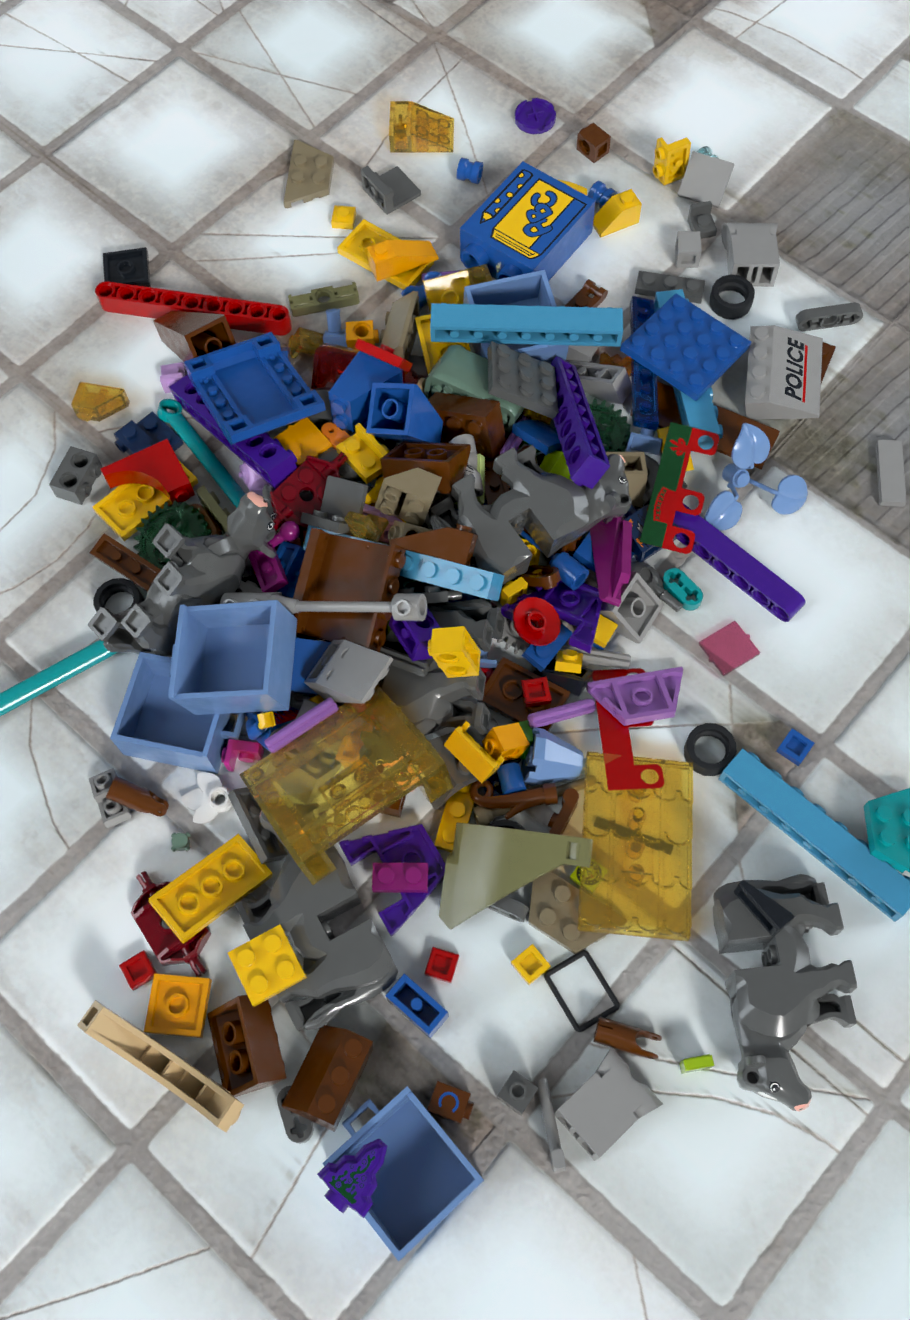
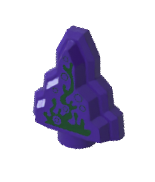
(354, 1178)

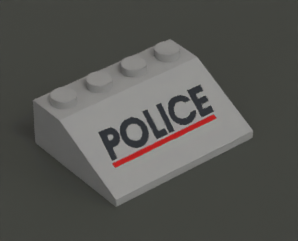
(783, 374)

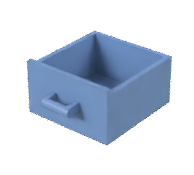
(519, 290)
(233, 658)
(163, 731)
(420, 1175)

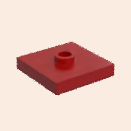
(383, 353)

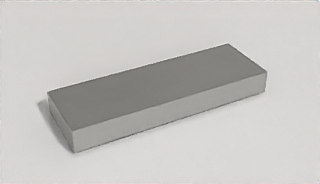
(890, 473)

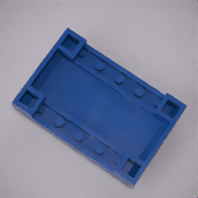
(252, 388)

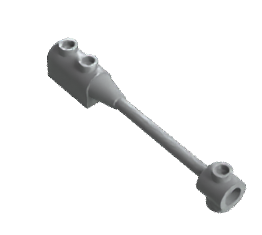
(402, 607)

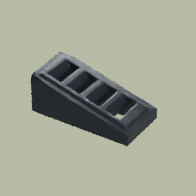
(569, 681)
(766, 911)

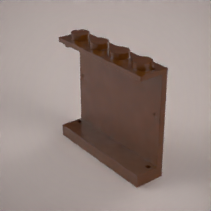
(347, 571)

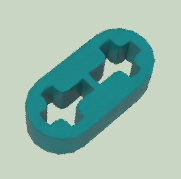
(682, 589)

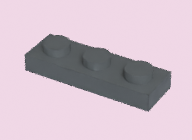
(650, 283)
(264, 842)

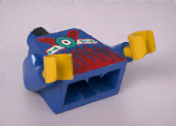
(262, 724)

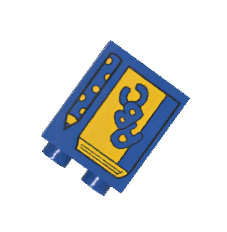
(527, 225)

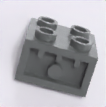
(390, 189)
(338, 499)

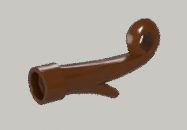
(517, 801)

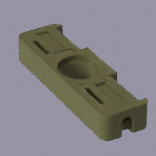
(309, 303)

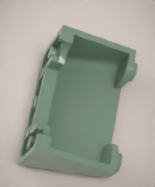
(467, 375)

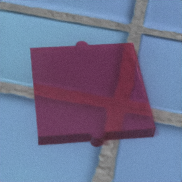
(729, 648)

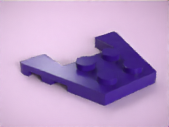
(576, 607)
(400, 846)

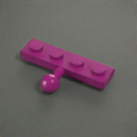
(268, 569)

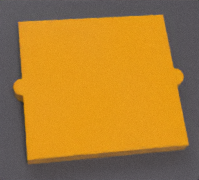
(304, 440)

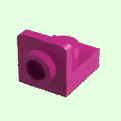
(243, 750)

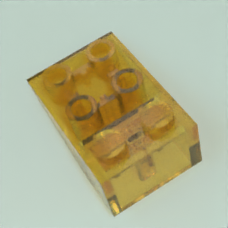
(419, 129)

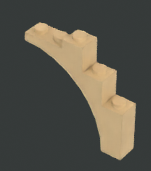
(162, 1065)

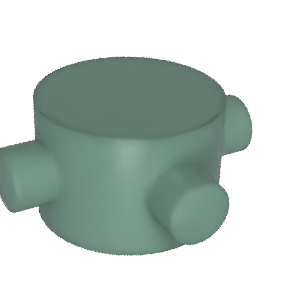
(180, 842)

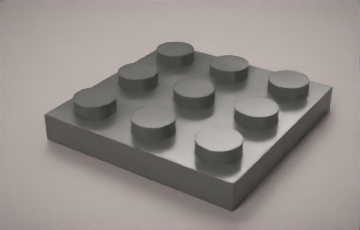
(522, 380)

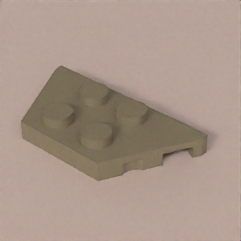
(308, 174)
(555, 913)

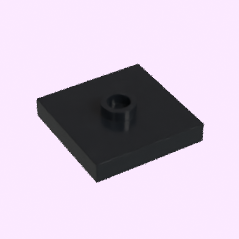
(127, 267)

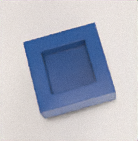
(795, 747)

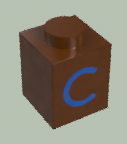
(450, 1103)

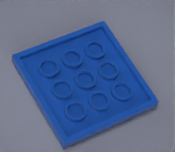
(685, 346)

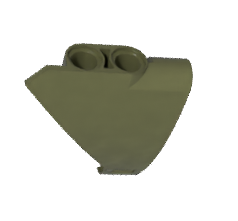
(497, 861)

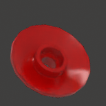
(542, 615)

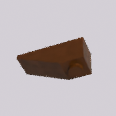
(444, 543)

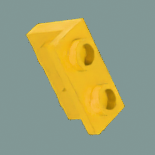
(671, 160)
(363, 453)

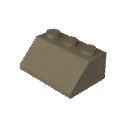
(401, 325)

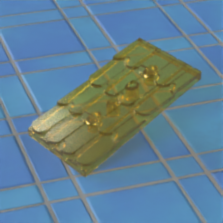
(639, 852)

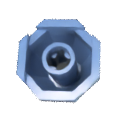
(551, 760)

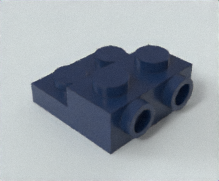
(147, 432)

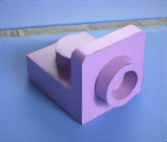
(170, 374)

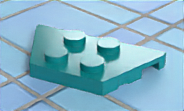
(889, 829)

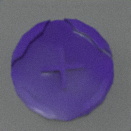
(535, 116)

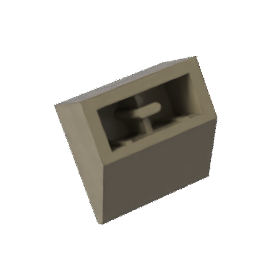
(636, 475)
(408, 495)

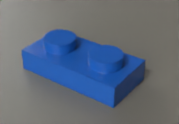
(541, 655)

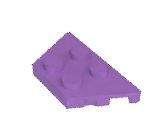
(639, 696)

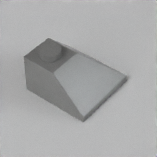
(637, 609)

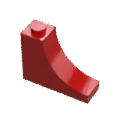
(153, 467)

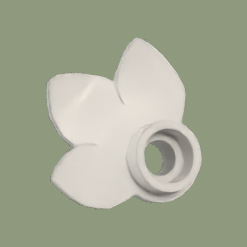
(204, 799)

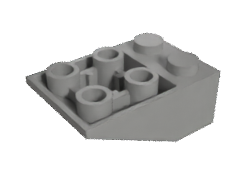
(348, 672)

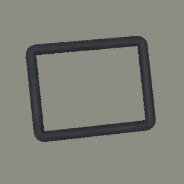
(577, 1028)

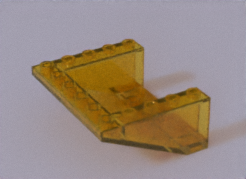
(343, 778)

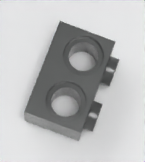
(73, 473)

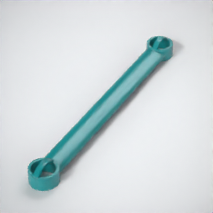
(200, 450)
(53, 676)

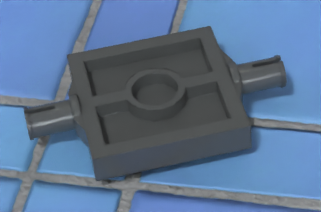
(433, 593)

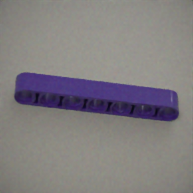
(740, 567)

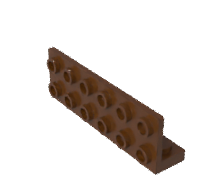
(730, 421)

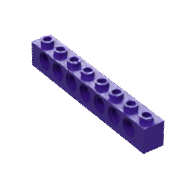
(577, 428)
(260, 452)

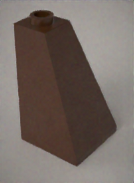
(194, 333)

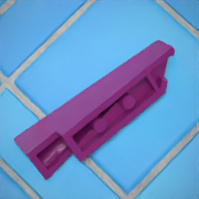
(612, 557)

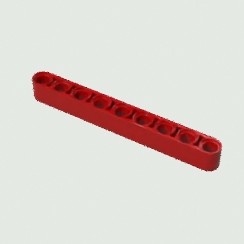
(157, 302)

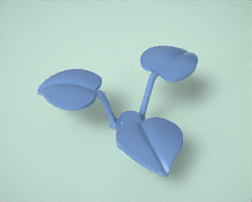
(750, 448)

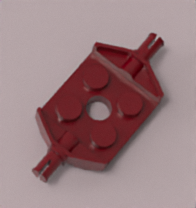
(308, 476)
(163, 941)

